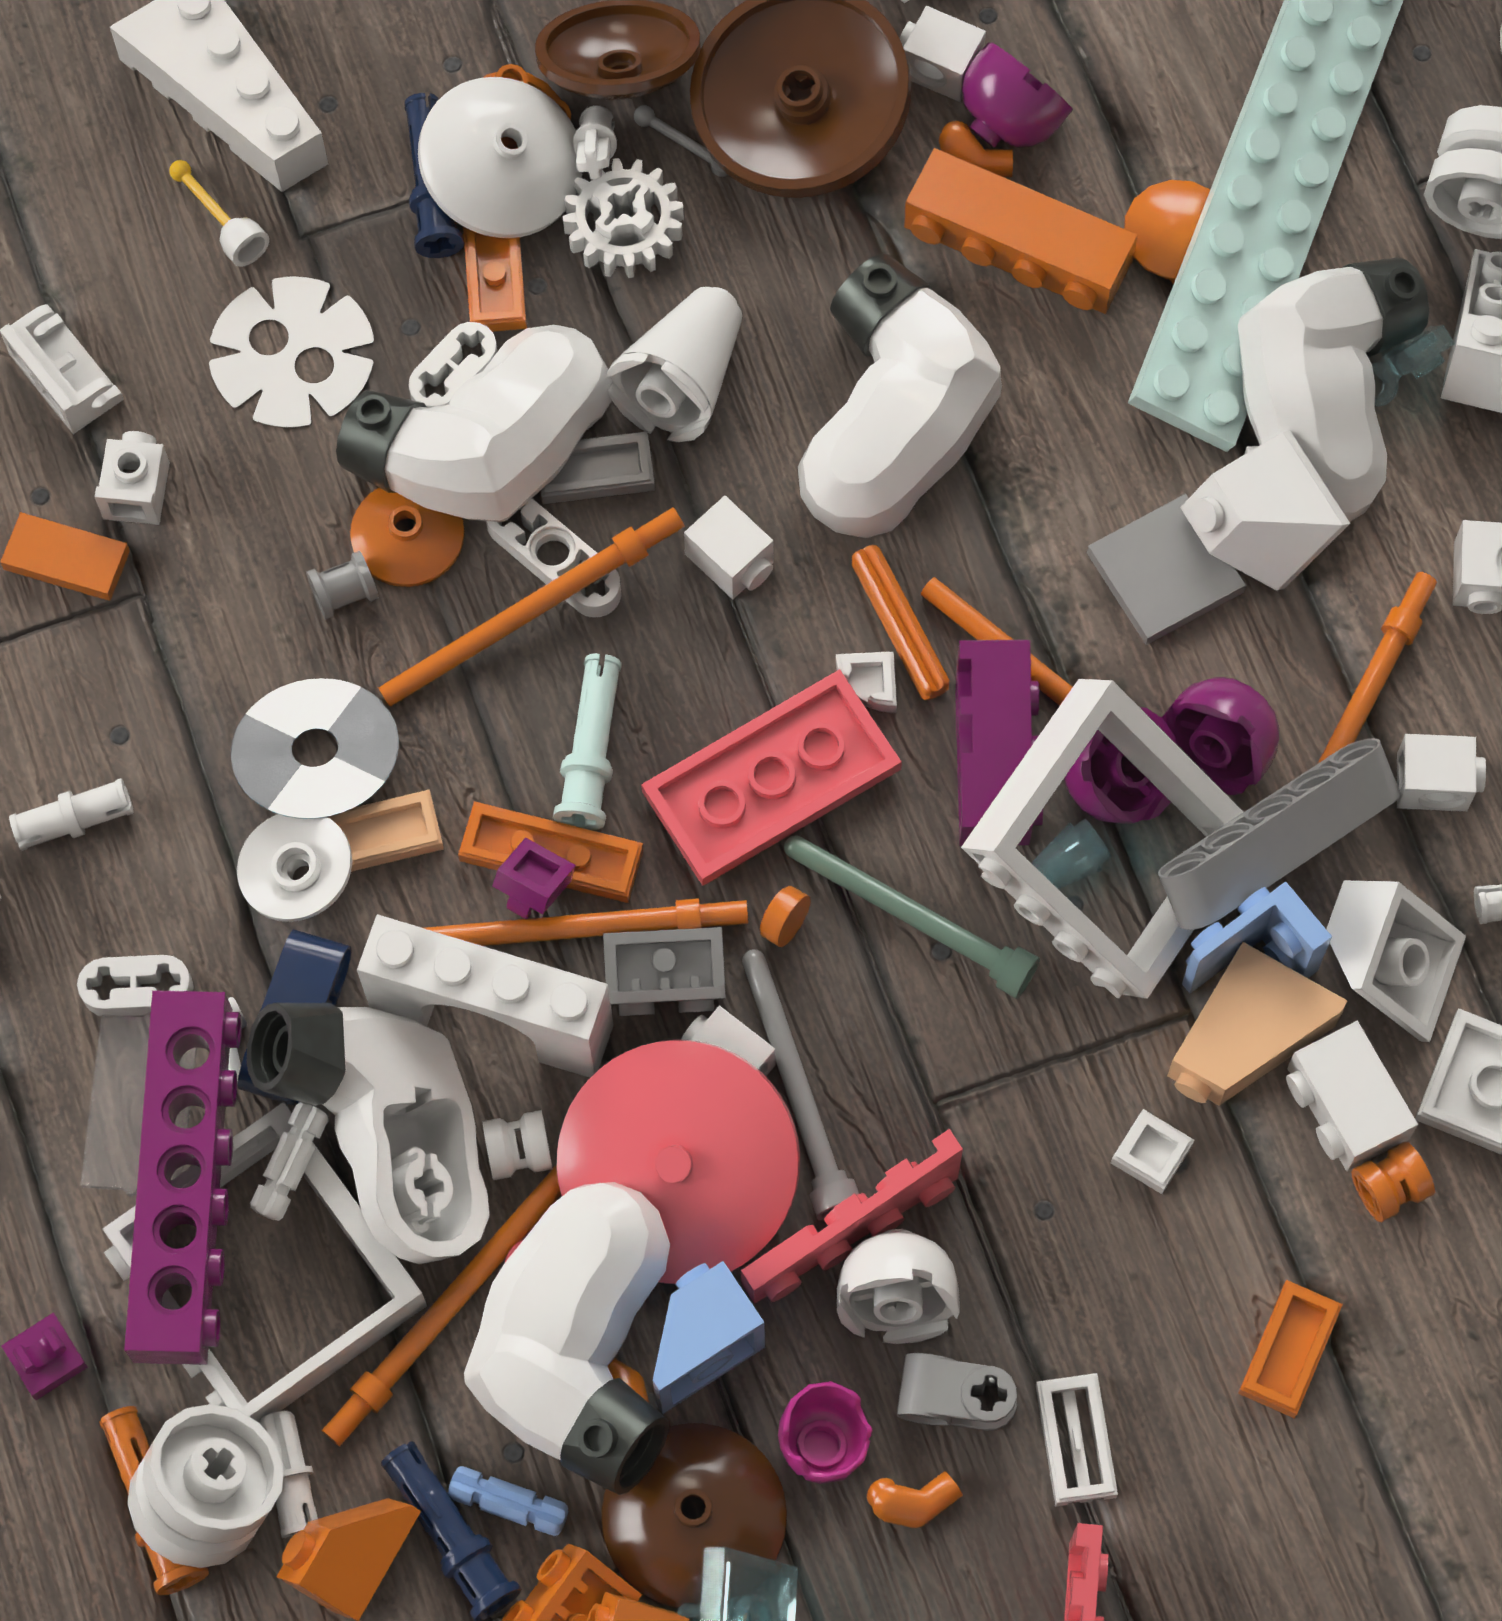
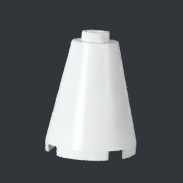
(678, 366)

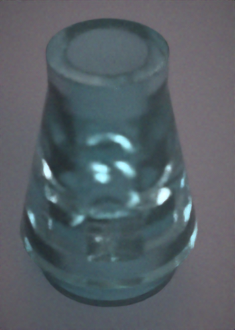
(1072, 855)

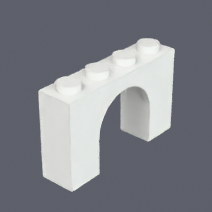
(415, 968)

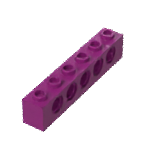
(176, 1025)

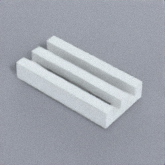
(1084, 1491)

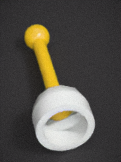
(239, 237)

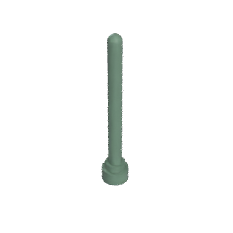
(1007, 966)

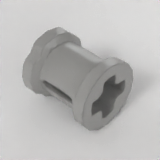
(342, 585)

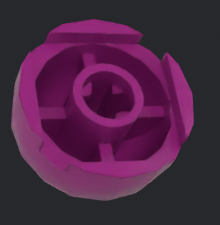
(1010, 101)
(1225, 731)
(1111, 786)

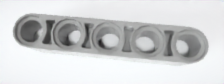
(1279, 833)

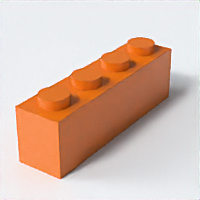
(1019, 231)

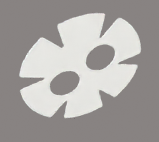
(284, 393)

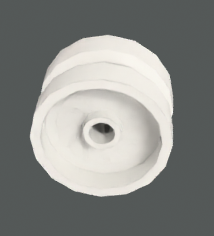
(1468, 172)
(205, 1486)

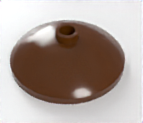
(618, 48)
(663, 1549)

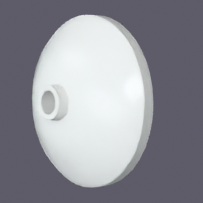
(483, 181)

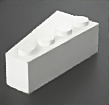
(223, 78)

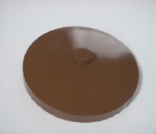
(800, 94)

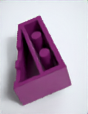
(992, 723)

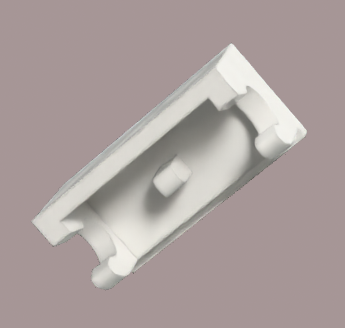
(60, 367)

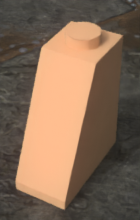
(1251, 1026)

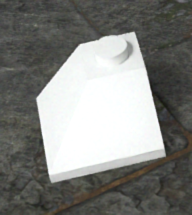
(1266, 512)
(1395, 951)

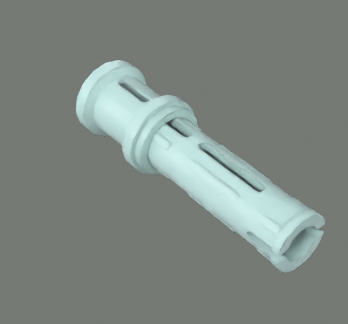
(586, 767)

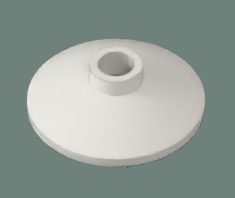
(282, 847)

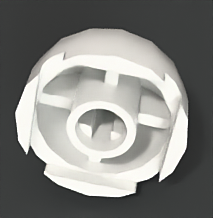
(898, 1287)

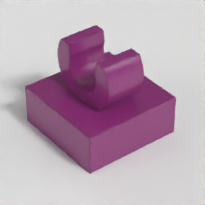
(532, 878)
(44, 1356)

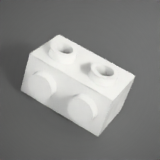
(1350, 1097)

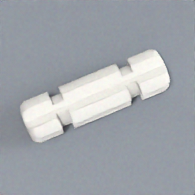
(289, 1161)

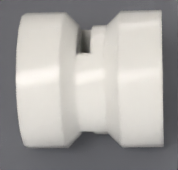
(503, 1145)

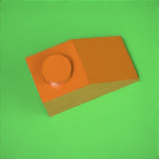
(347, 1554)

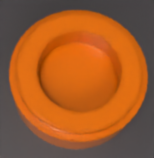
(785, 916)

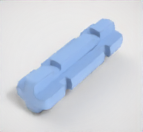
(508, 1501)

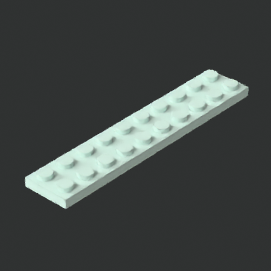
(1262, 207)

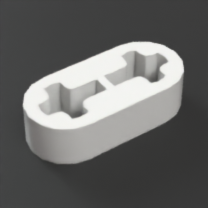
(445, 361)
(132, 972)

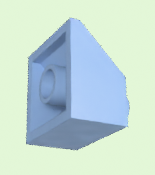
(704, 1334)

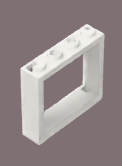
(993, 842)
(406, 1301)

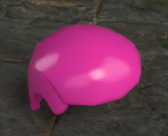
(824, 1433)

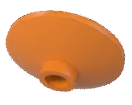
(407, 556)

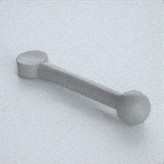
(645, 117)

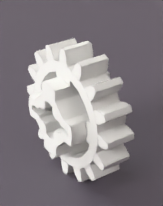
(623, 218)

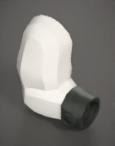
(909, 408)
(560, 1322)

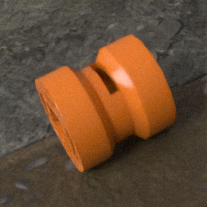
(1393, 1181)

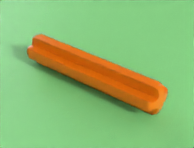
(900, 622)

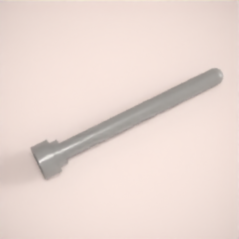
(830, 1184)

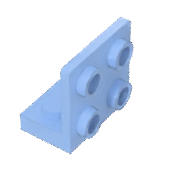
(1278, 919)

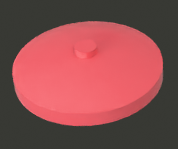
(696, 1139)

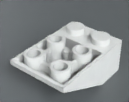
(1475, 359)

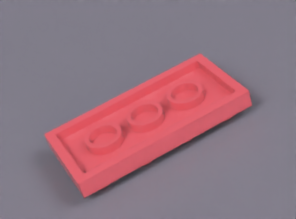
(771, 777)

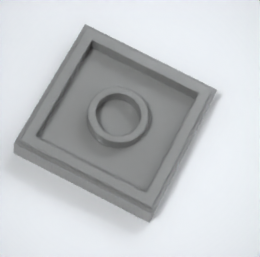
(1163, 572)

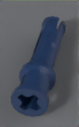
(436, 230)
(463, 1553)

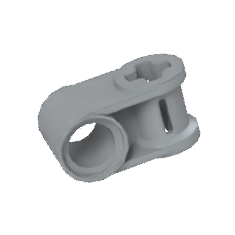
(942, 1392)

